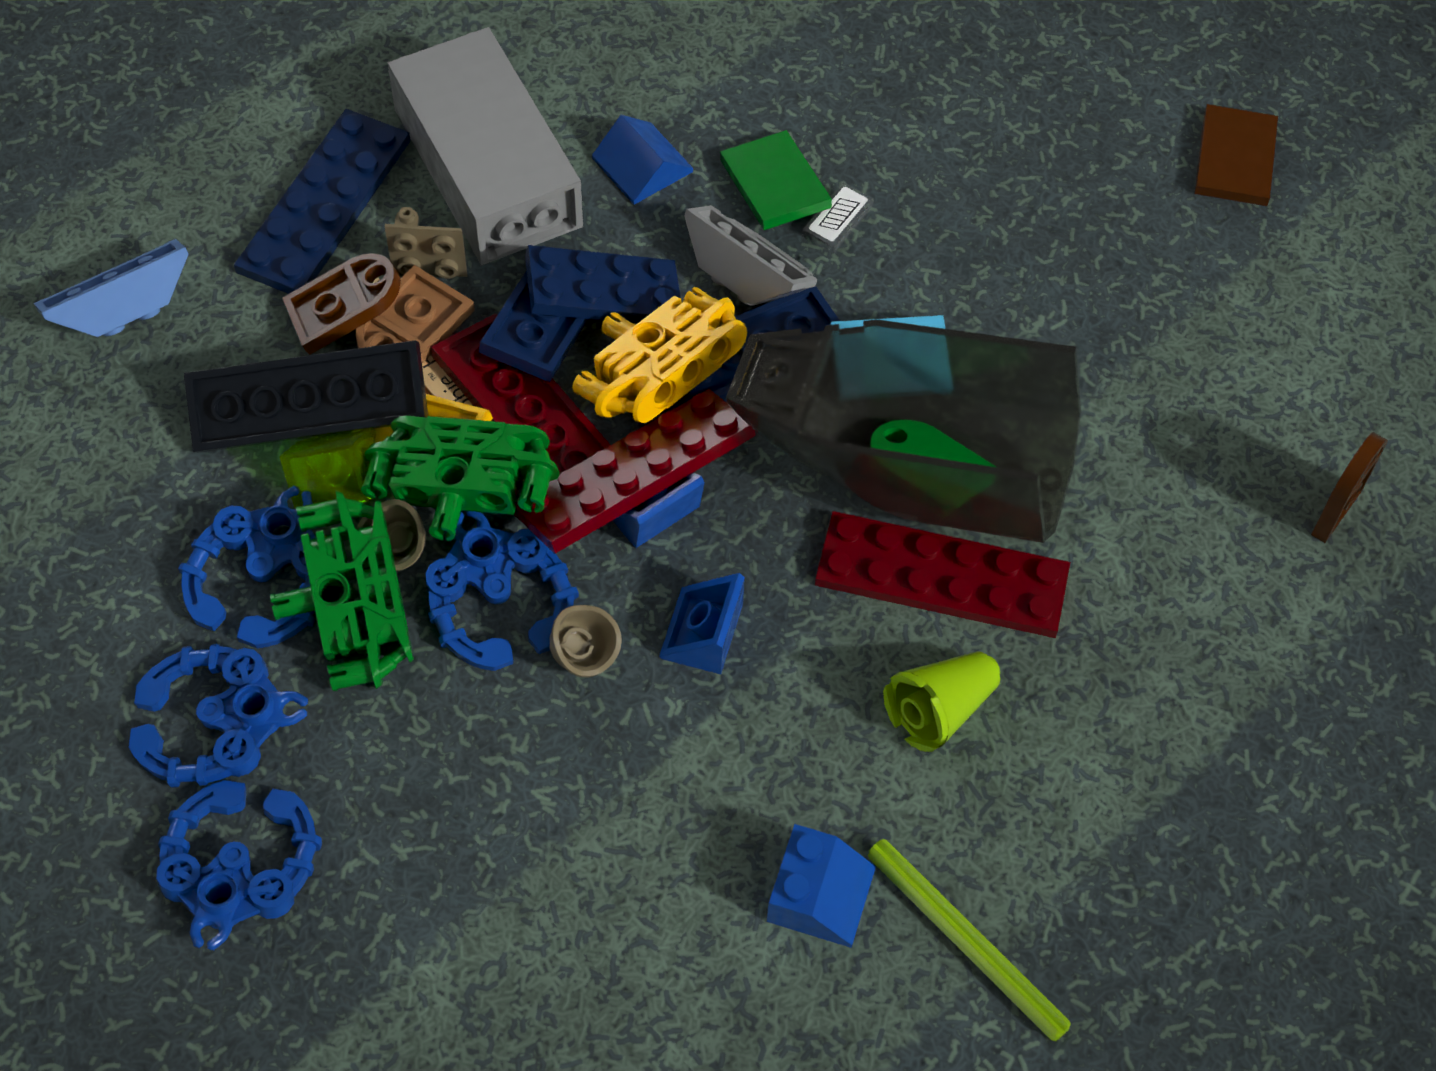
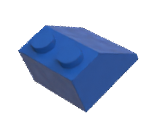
(820, 887)

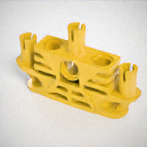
(661, 355)

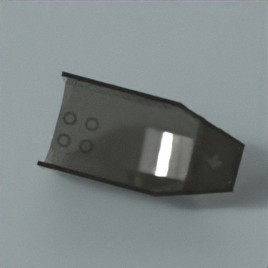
(991, 393)

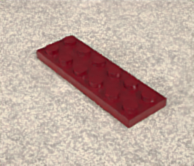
(518, 396)
(635, 469)
(943, 574)

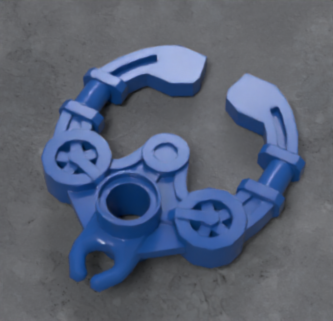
(267, 553)
(491, 576)
(239, 747)
(229, 873)

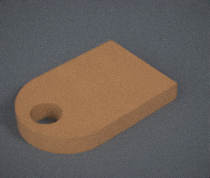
(421, 312)

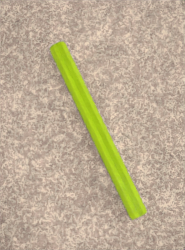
(969, 940)

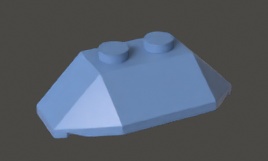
(119, 294)

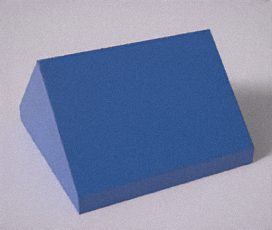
(639, 158)
(661, 510)
(704, 623)

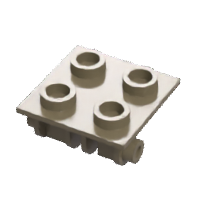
(432, 249)

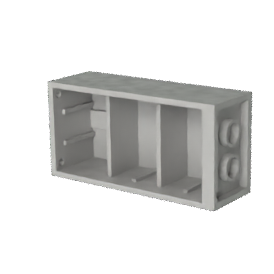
(486, 145)

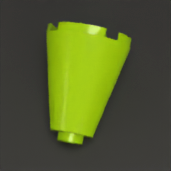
(940, 697)

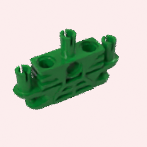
(480, 455)
(377, 585)

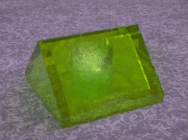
(329, 465)

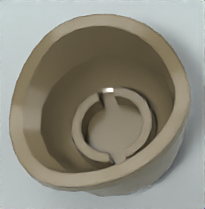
(404, 531)
(585, 640)

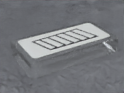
(832, 226)

